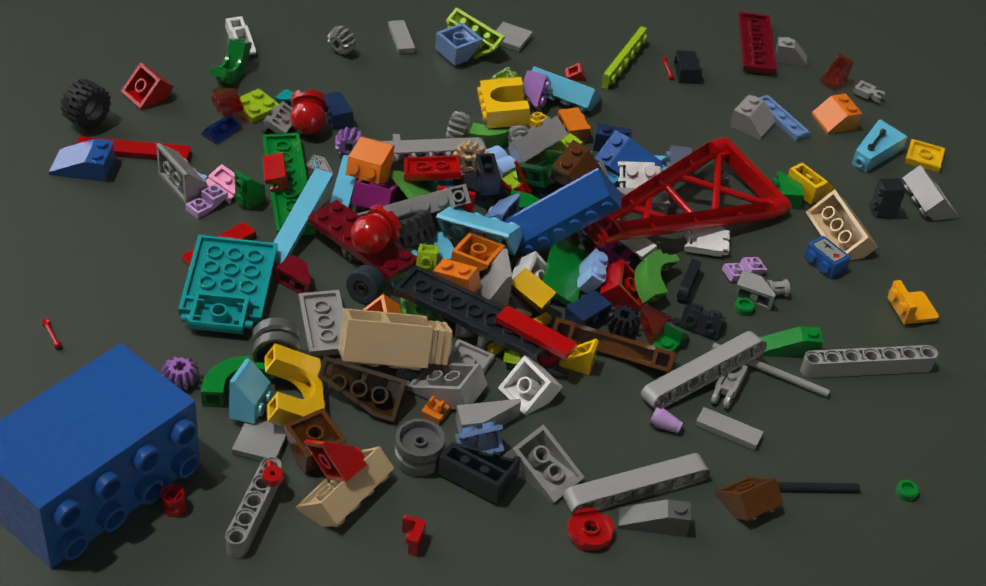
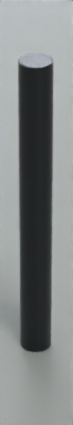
(812, 486)

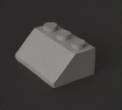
(537, 139)
(179, 174)
(928, 195)

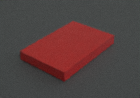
(432, 168)

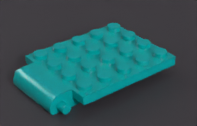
(227, 284)

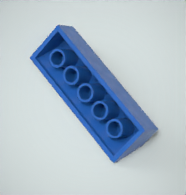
(566, 211)

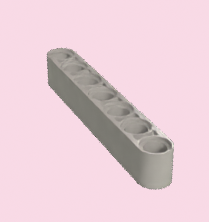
(427, 147)
(868, 361)
(703, 370)
(637, 483)

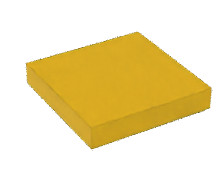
(925, 154)

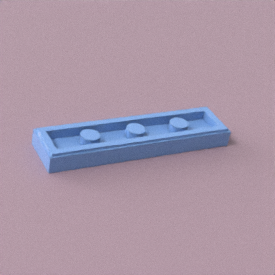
(785, 120)

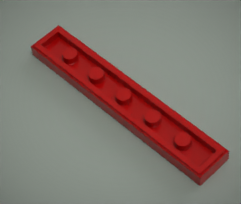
(140, 149)

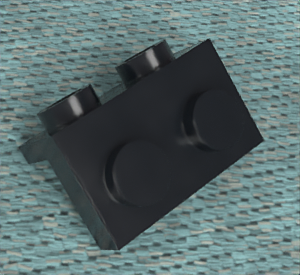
(702, 320)

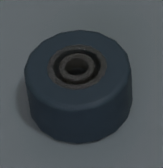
(365, 284)

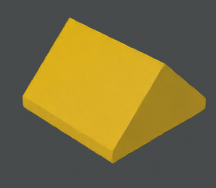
(532, 290)

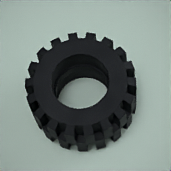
(85, 104)
(416, 228)

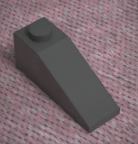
(658, 517)

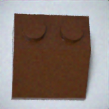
(573, 164)
(314, 427)
(751, 497)

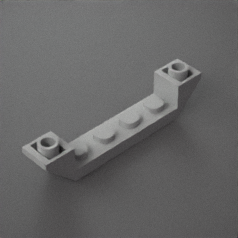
(432, 201)

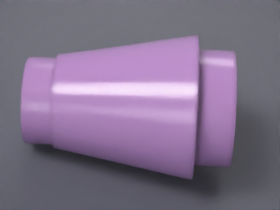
(664, 420)

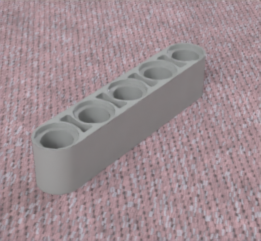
(250, 513)

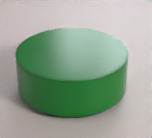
(744, 306)
(907, 490)

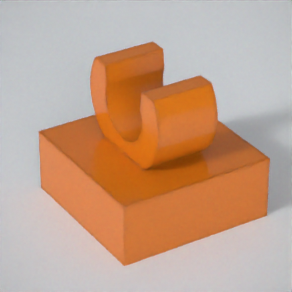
(435, 410)

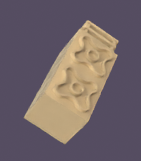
(393, 339)

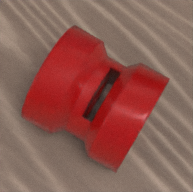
(172, 500)

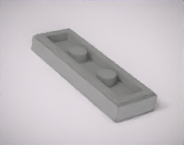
(401, 37)
(729, 428)

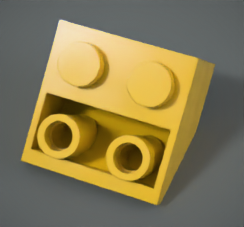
(813, 185)

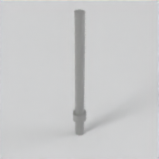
(785, 376)

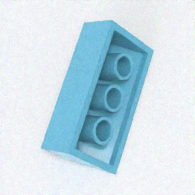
(570, 92)
(458, 223)

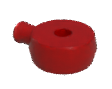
(272, 474)

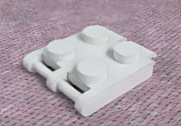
(637, 173)
(708, 241)

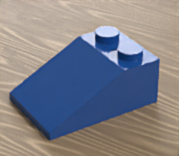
(623, 148)
(85, 160)

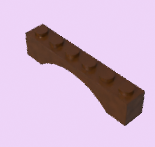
(617, 345)

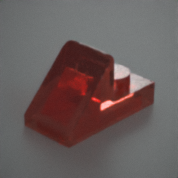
(837, 71)

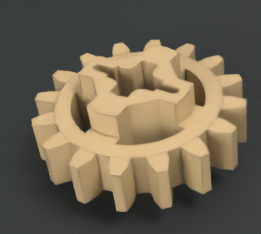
(467, 155)

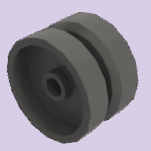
(274, 331)
(419, 447)

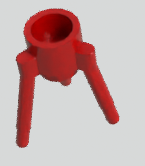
(521, 187)

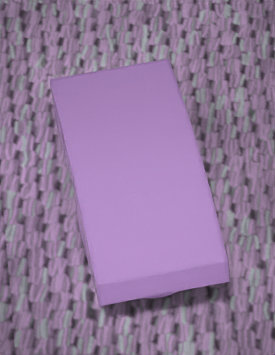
(209, 200)
(749, 264)

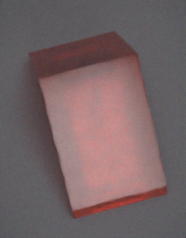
(652, 323)

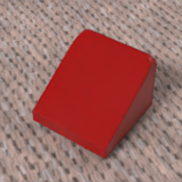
(576, 73)

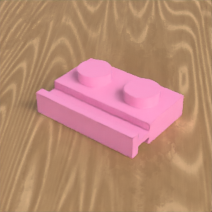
(225, 179)

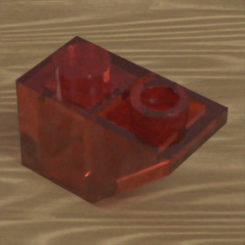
(227, 101)

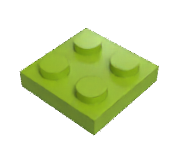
(256, 105)

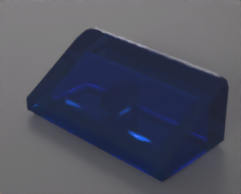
(221, 129)

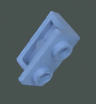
(486, 438)

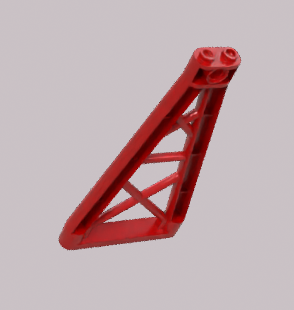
(769, 205)

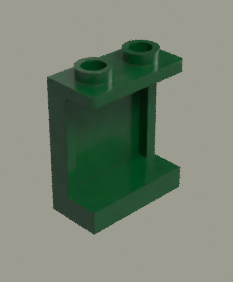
(540, 173)

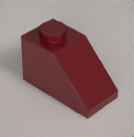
(293, 274)

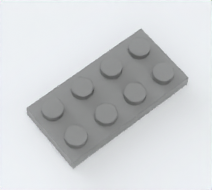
(321, 321)

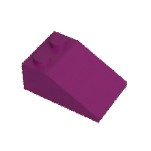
(370, 194)

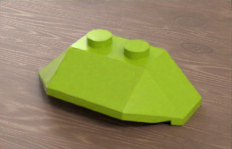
(490, 37)

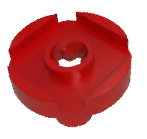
(589, 540)

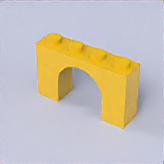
(496, 106)
(303, 373)

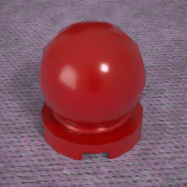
(308, 111)
(375, 230)

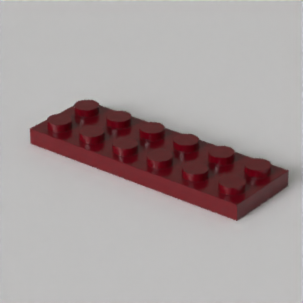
(756, 43)
(336, 223)

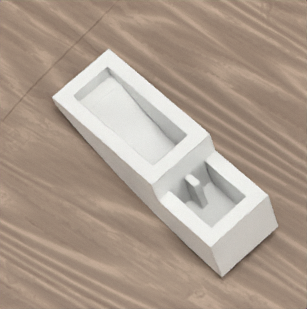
(237, 29)

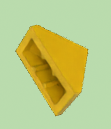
(582, 357)

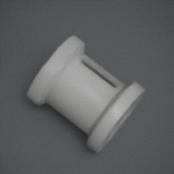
(783, 285)

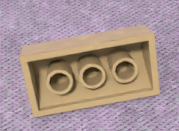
(841, 226)
(336, 499)

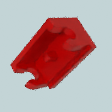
(276, 172)

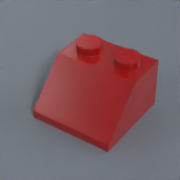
(146, 87)
(620, 286)
(336, 460)

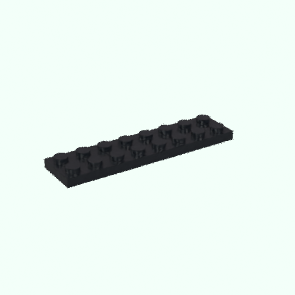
(462, 308)

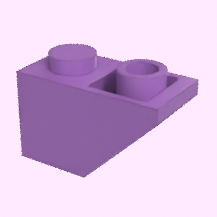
(536, 86)

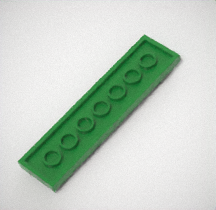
(284, 200)

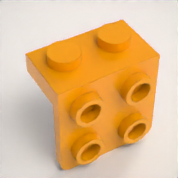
(911, 306)

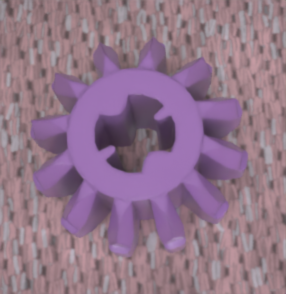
(346, 140)
(181, 372)

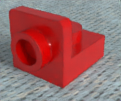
(415, 531)

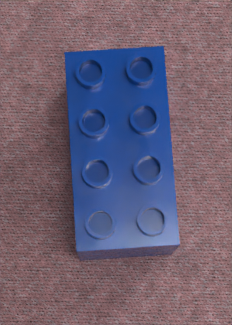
(92, 453)

